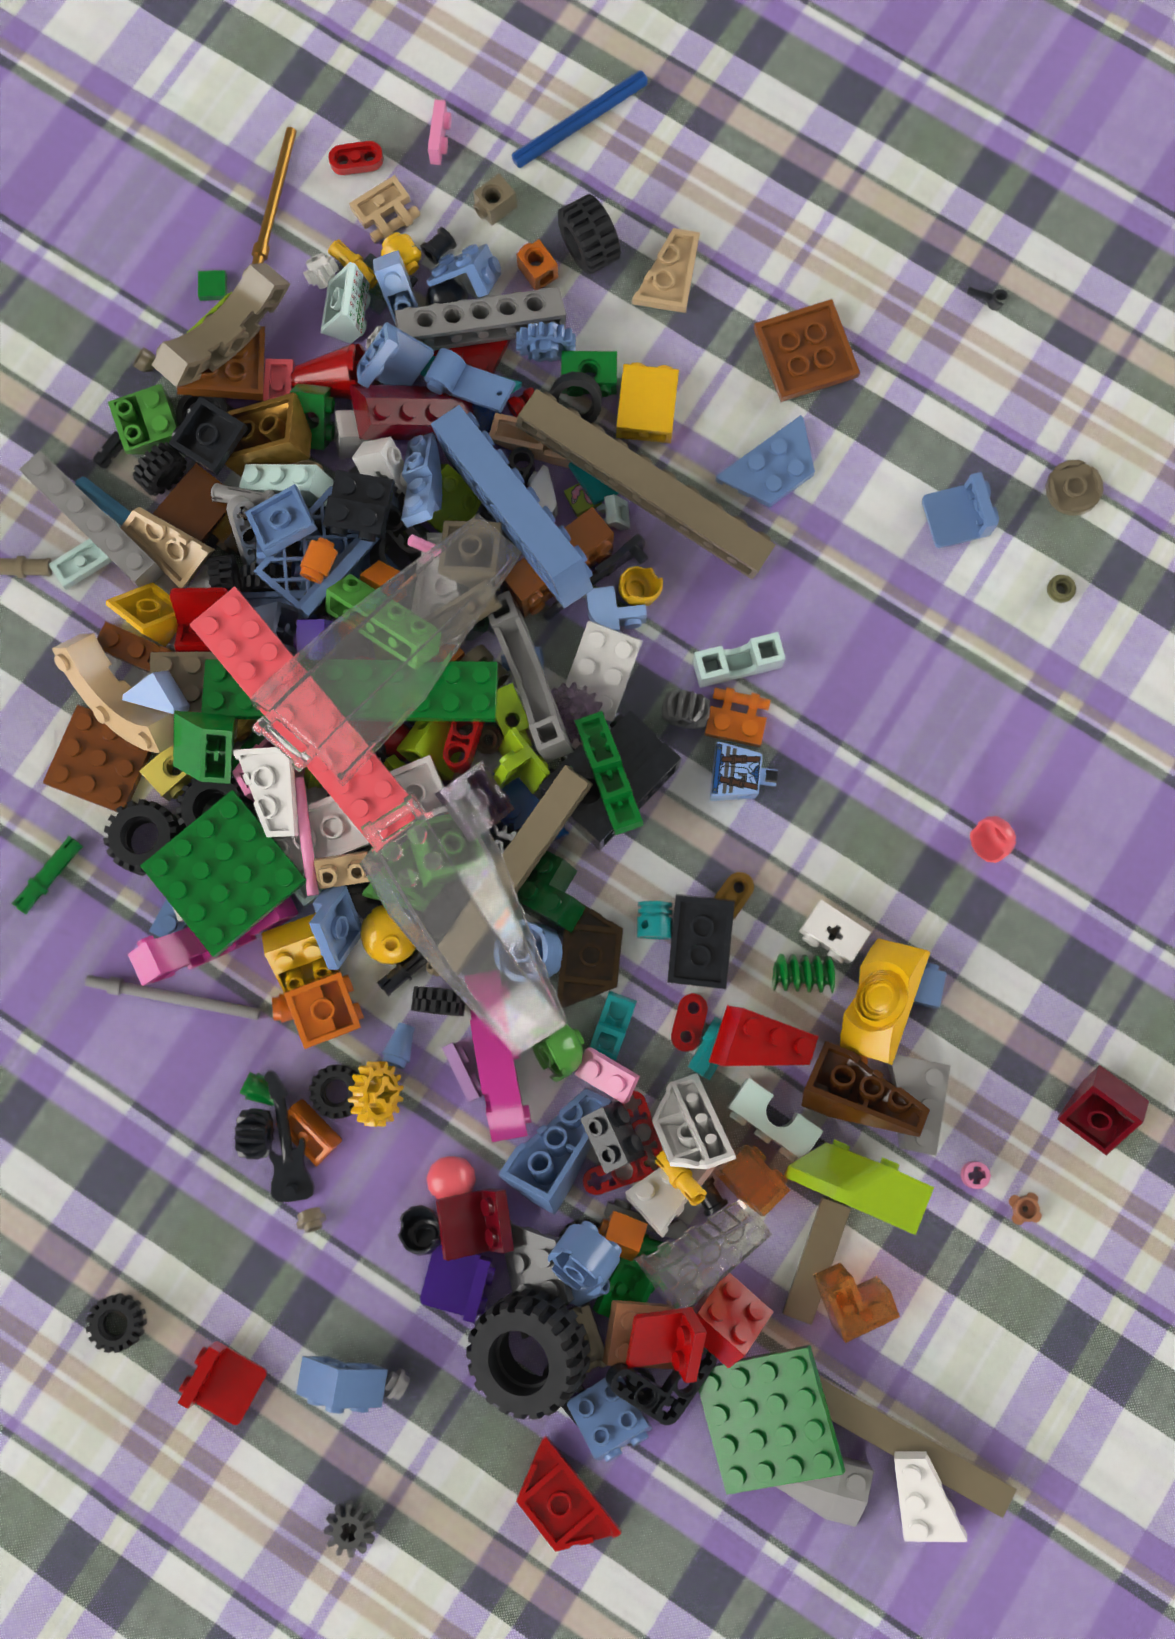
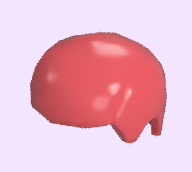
(993, 839)
(450, 1177)

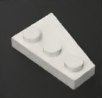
(272, 787)

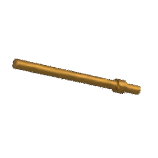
(260, 248)

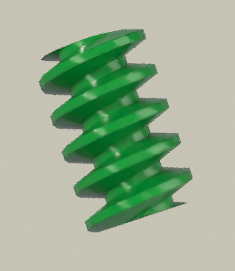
(803, 973)

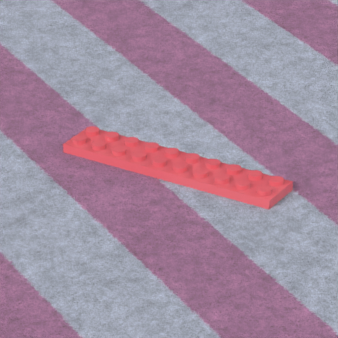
(251, 657)

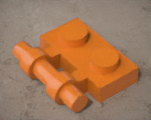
(735, 725)

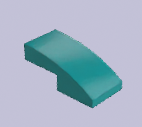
(613, 1024)

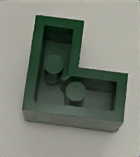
(545, 892)

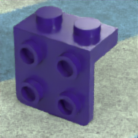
(458, 1284)

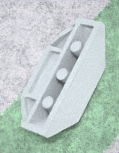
(690, 1127)

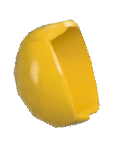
(639, 586)

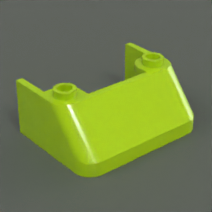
(863, 1184)

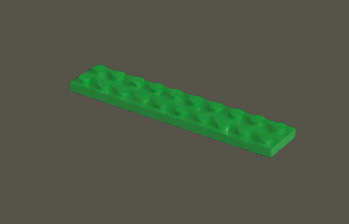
(461, 694)

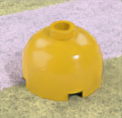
(384, 939)

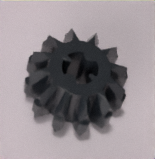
(254, 1133)

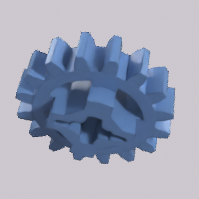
(545, 341)

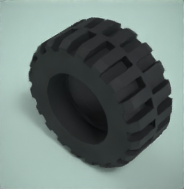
(500, 1374)

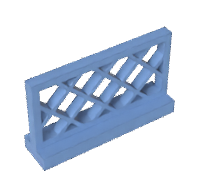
(341, 567)

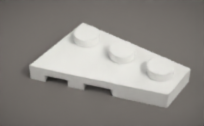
(658, 1199)
(923, 1503)

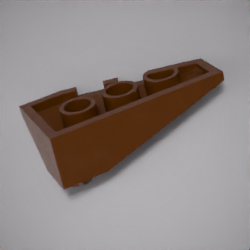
(855, 1093)

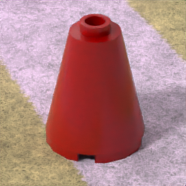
(331, 370)

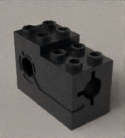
(646, 765)

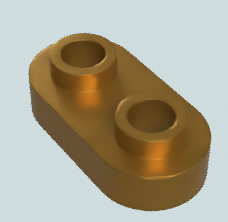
(728, 892)

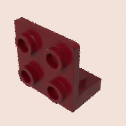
(474, 1223)

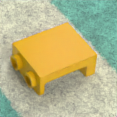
(647, 403)

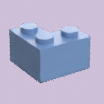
(341, 1384)

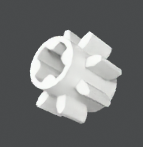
(320, 270)

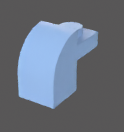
(604, 611)

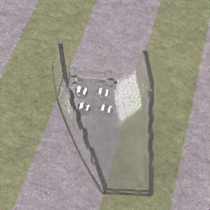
(460, 911)

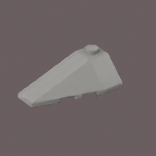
(836, 1497)

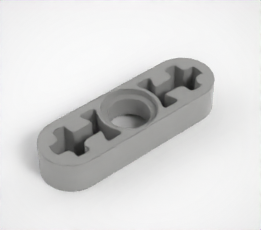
(240, 526)

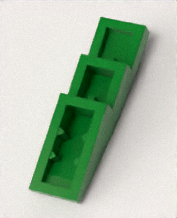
(609, 773)

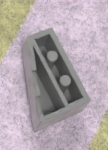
(928, 1084)

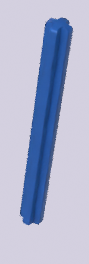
(579, 119)

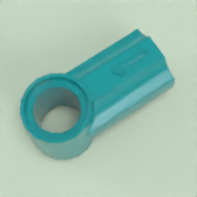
(700, 1061)

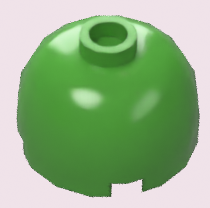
(560, 1052)

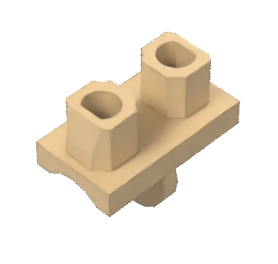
(340, 870)

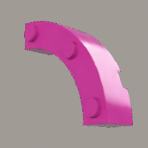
(165, 955)
(499, 1084)

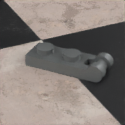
(675, 1228)

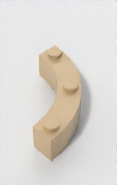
(88, 672)

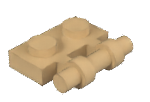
(380, 203)

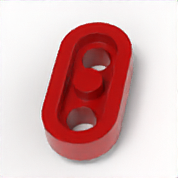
(356, 157)
(689, 1022)

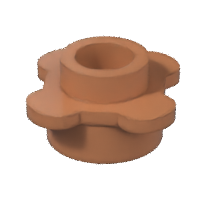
(1032, 1214)

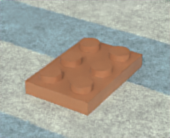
(620, 1329)

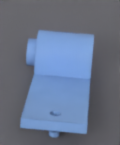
(454, 377)

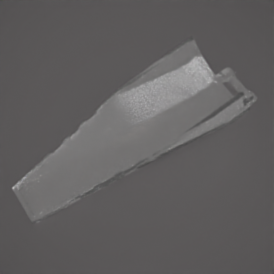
(384, 653)

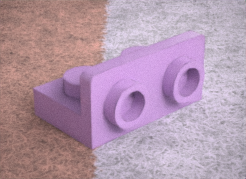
(464, 1065)

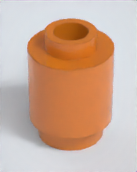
(318, 560)

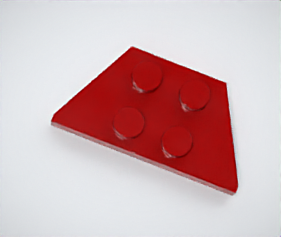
(561, 1502)

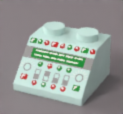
(346, 305)

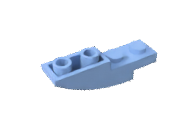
(423, 480)

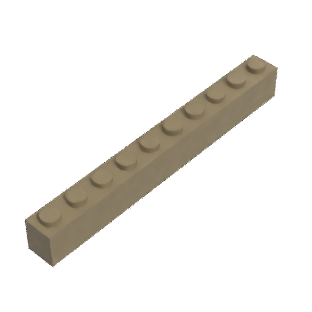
(644, 483)

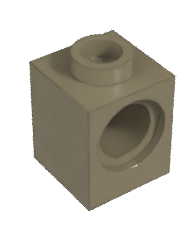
(496, 189)

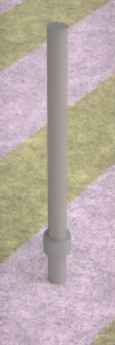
(117, 986)

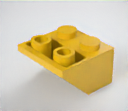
(294, 953)

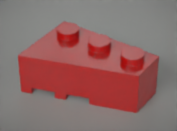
(760, 1041)

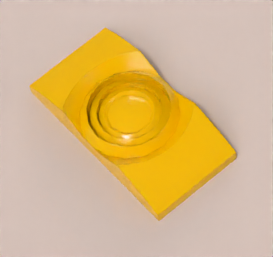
(883, 1000)

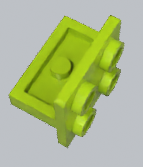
(521, 762)

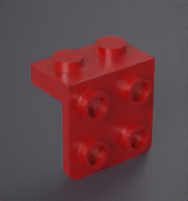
(187, 606)
(222, 1383)

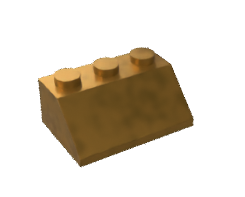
(275, 433)

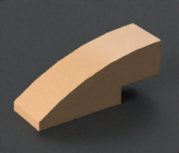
(511, 437)

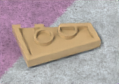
(671, 275)

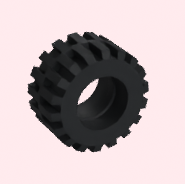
(589, 234)
(199, 794)
(126, 823)

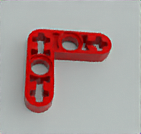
(640, 1171)

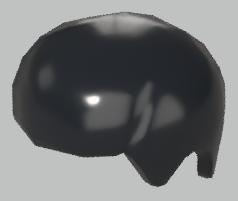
(446, 292)
(419, 1230)

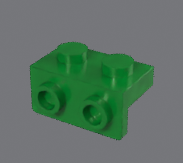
(626, 1284)

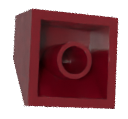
(1104, 1110)

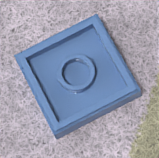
(281, 520)

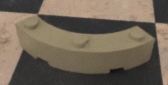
(223, 331)

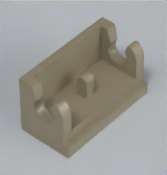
(597, 1346)

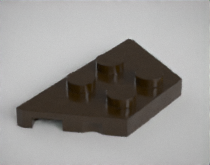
(589, 958)

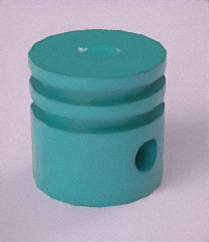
(654, 920)

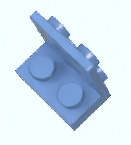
(393, 358)

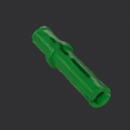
(45, 877)

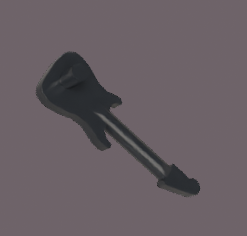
(631, 549)
(290, 1177)

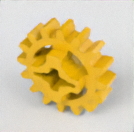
(375, 1094)

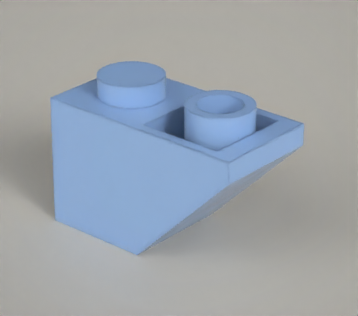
(394, 282)

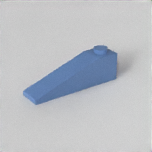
(553, 1157)

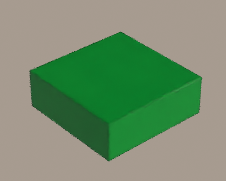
(212, 285)

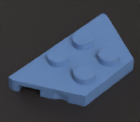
(773, 466)

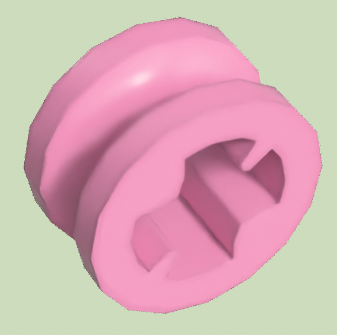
(981, 1182)

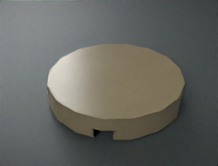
(1074, 487)

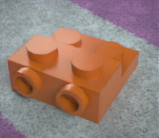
(324, 1009)

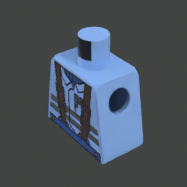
(738, 773)

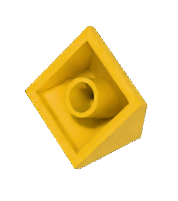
(148, 611)

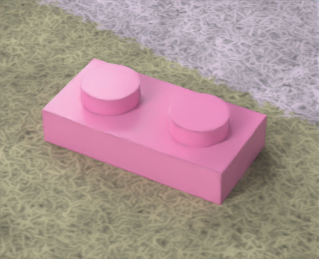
(440, 123)
(607, 1075)

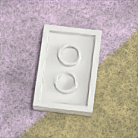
(604, 665)

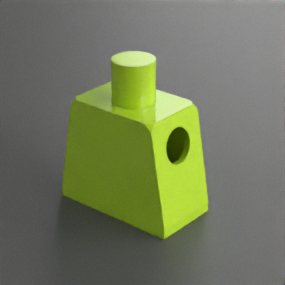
(510, 705)
(429, 739)

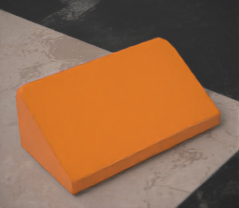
(318, 1135)

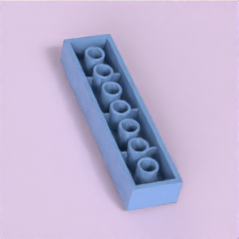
(514, 506)

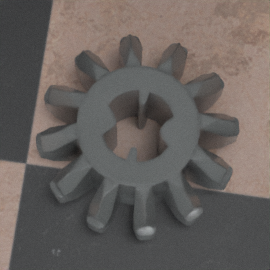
(685, 709)
(348, 1540)

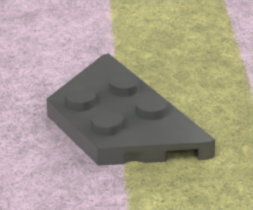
(530, 1267)

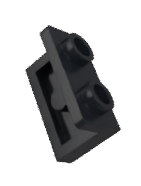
(613, 1136)

